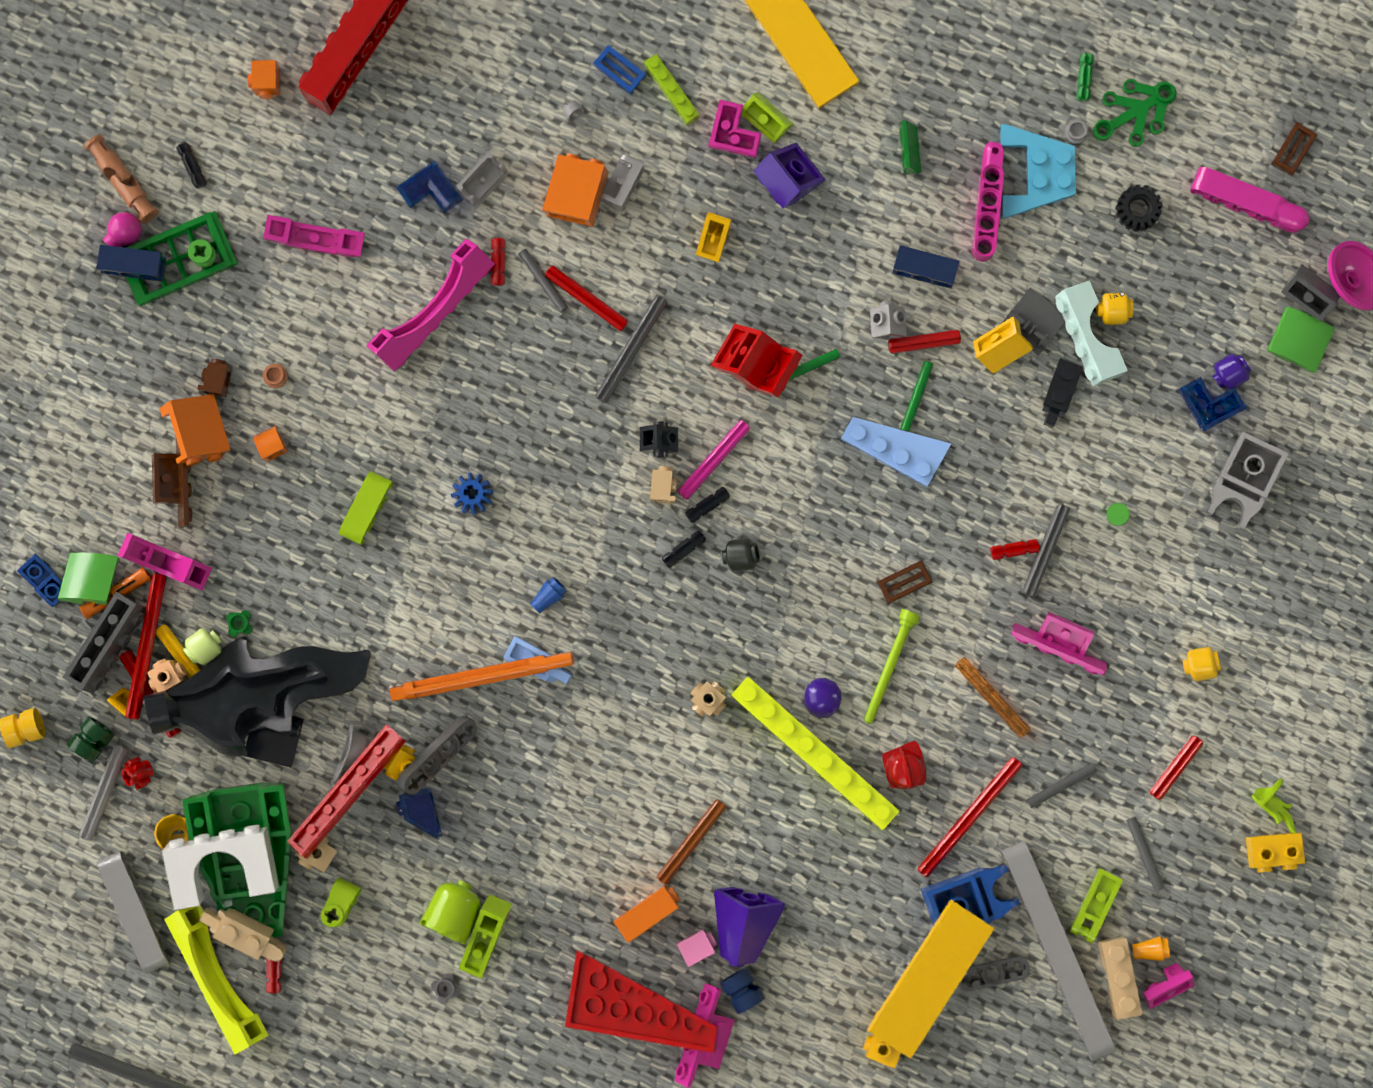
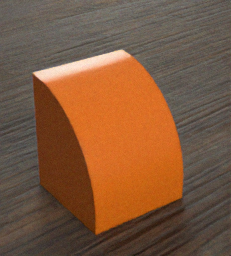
(270, 444)

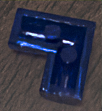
(432, 182)
(1209, 410)

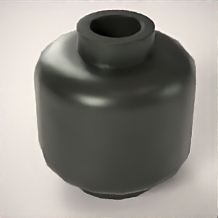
(741, 554)

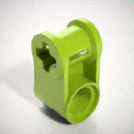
(341, 898)

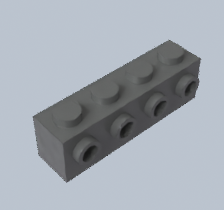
(105, 643)

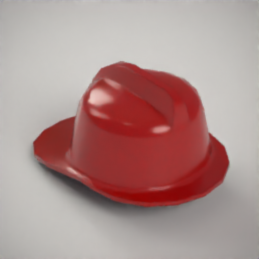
(905, 766)

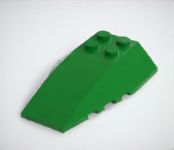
(236, 809)

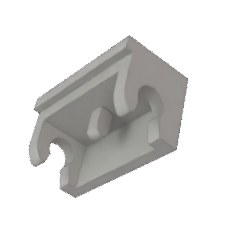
(482, 180)
(622, 183)

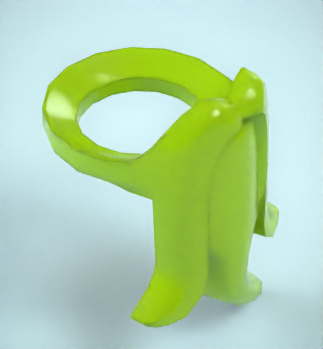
(1273, 805)

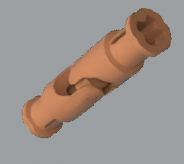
(110, 164)

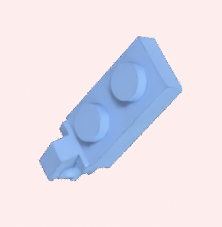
(522, 649)

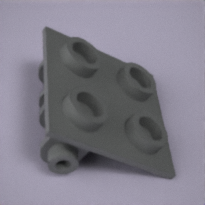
(1037, 319)

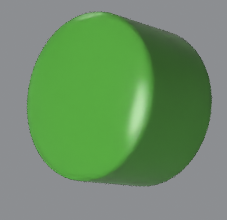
(1118, 514)

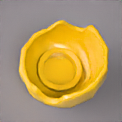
(167, 826)

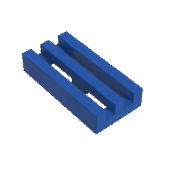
(635, 82)

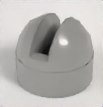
(571, 108)

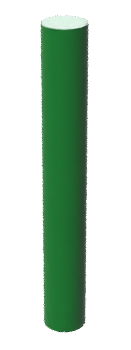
(815, 363)
(916, 396)

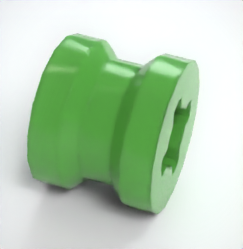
(206, 256)

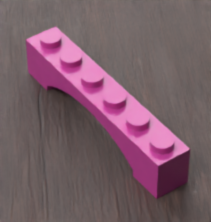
(466, 270)

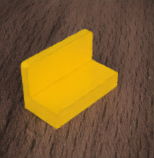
(1001, 345)

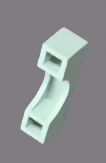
(1100, 361)

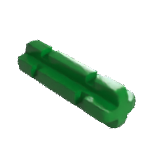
(1085, 77)

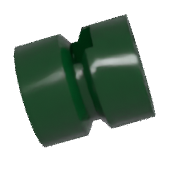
(91, 739)

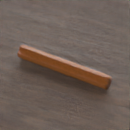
(691, 841)

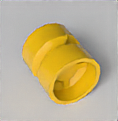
(17, 728)

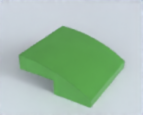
(1300, 339)
(88, 578)

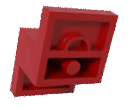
(756, 360)

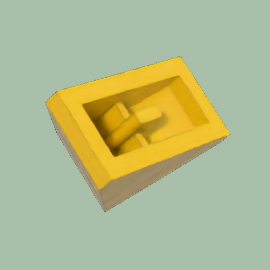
(713, 237)

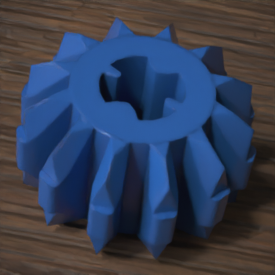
(465, 500)

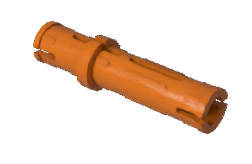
(140, 577)

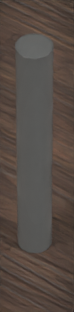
(543, 280)
(1061, 785)
(1145, 854)

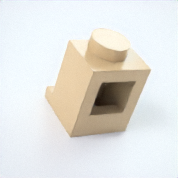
(663, 485)

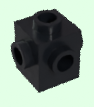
(663, 437)

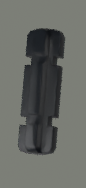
(191, 165)
(707, 504)
(683, 549)

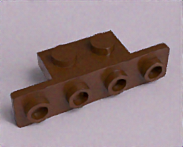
(171, 484)

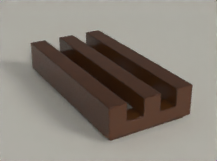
(1284, 165)
(885, 591)

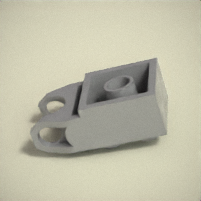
(1242, 485)

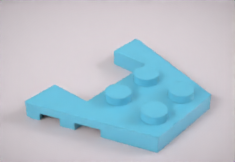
(1049, 170)

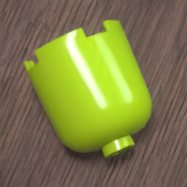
(452, 911)

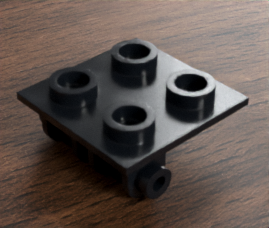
(274, 746)

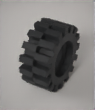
(1144, 195)

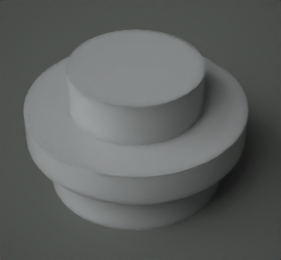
(1076, 131)

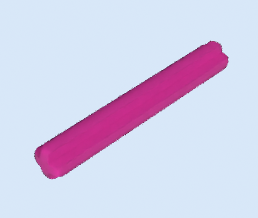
(713, 459)

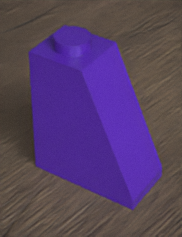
(744, 923)

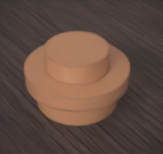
(275, 375)

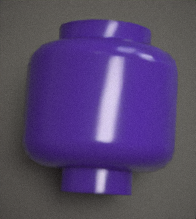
(1231, 371)

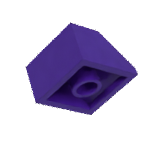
(788, 175)

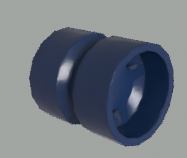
(743, 991)

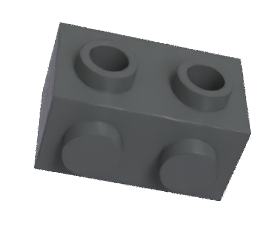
(1311, 292)

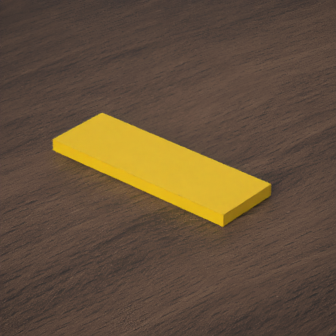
(805, 48)
(930, 979)

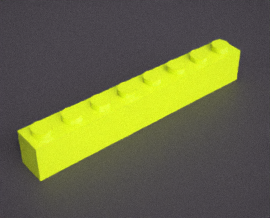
(815, 753)

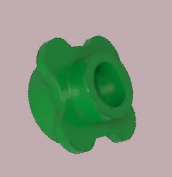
(233, 619)

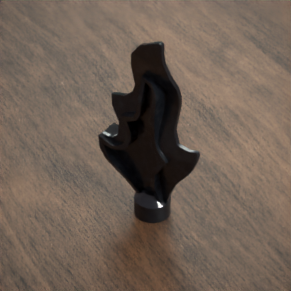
(251, 694)

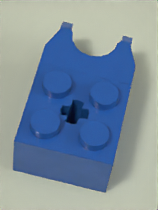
(972, 892)

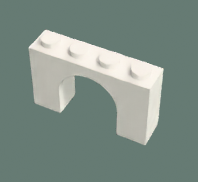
(249, 846)

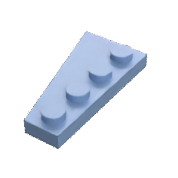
(901, 450)

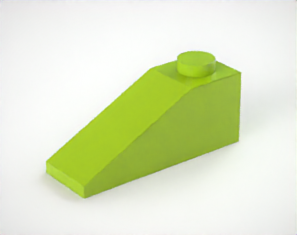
(485, 935)

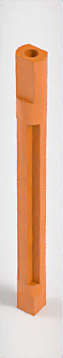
(481, 676)

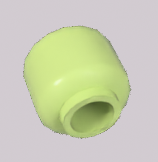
(202, 646)

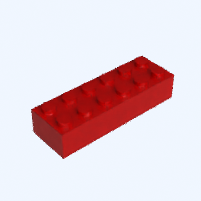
(348, 51)

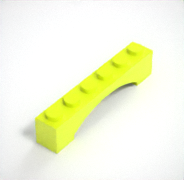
(236, 1021)

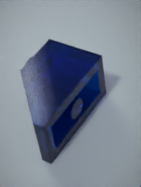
(420, 811)

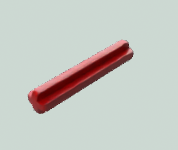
(924, 341)
(1176, 767)

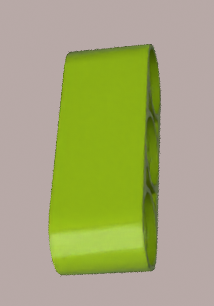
(364, 507)

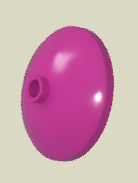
(1352, 274)

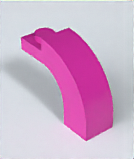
(164, 561)

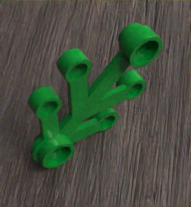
(1137, 109)

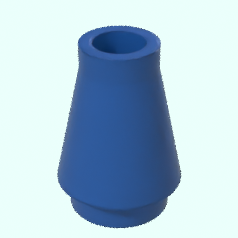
(549, 594)

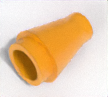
(1152, 949)

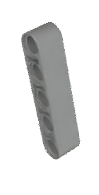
(132, 912)

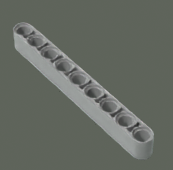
(1059, 951)

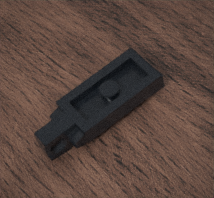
(1061, 391)

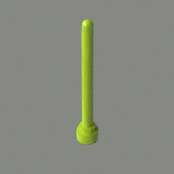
(907, 622)

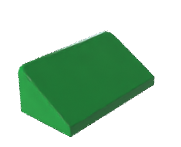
(909, 148)

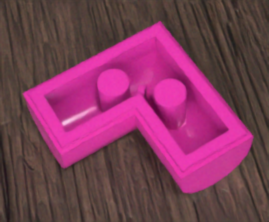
(727, 135)

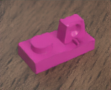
(1176, 983)

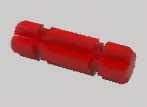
(498, 259)
(1014, 549)
(273, 974)

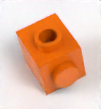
(264, 78)

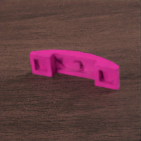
(313, 238)

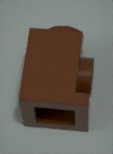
(215, 378)

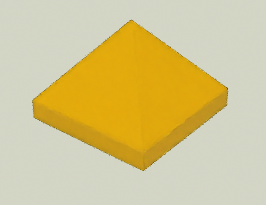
(119, 700)

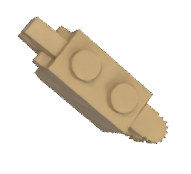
(243, 934)

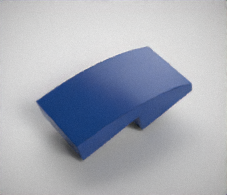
(42, 578)

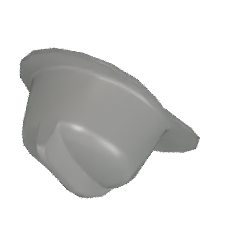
(354, 746)

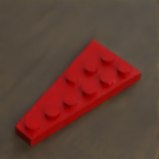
(619, 1006)

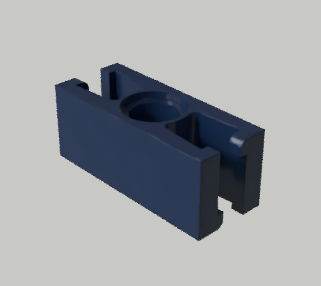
(131, 263)
(925, 267)

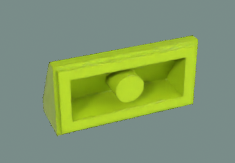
(766, 117)

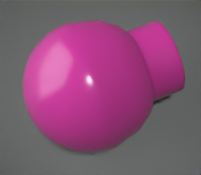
(123, 230)

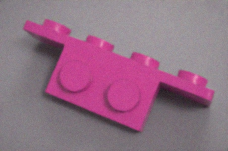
(1062, 639)
(691, 1058)

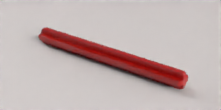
(145, 646)
(969, 817)

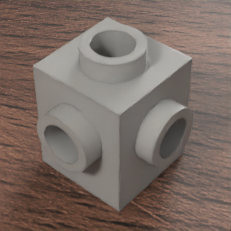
(888, 321)

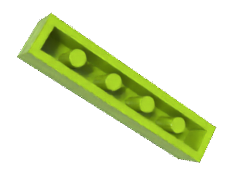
(671, 89)

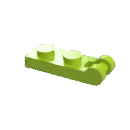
(1096, 904)

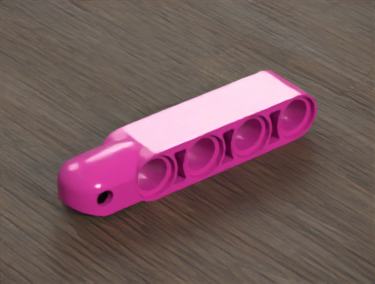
(992, 164)
(1249, 199)

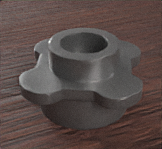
(442, 995)

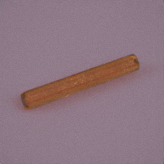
(992, 697)

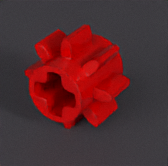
(137, 773)

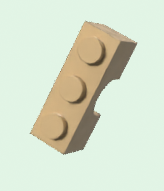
(1121, 980)

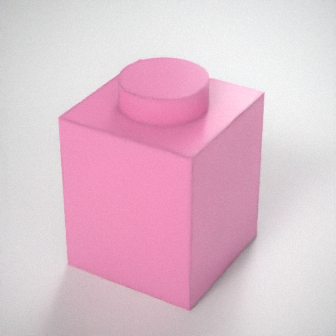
(697, 947)

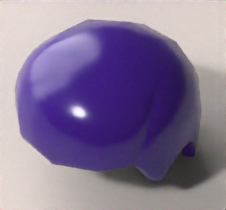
(822, 698)

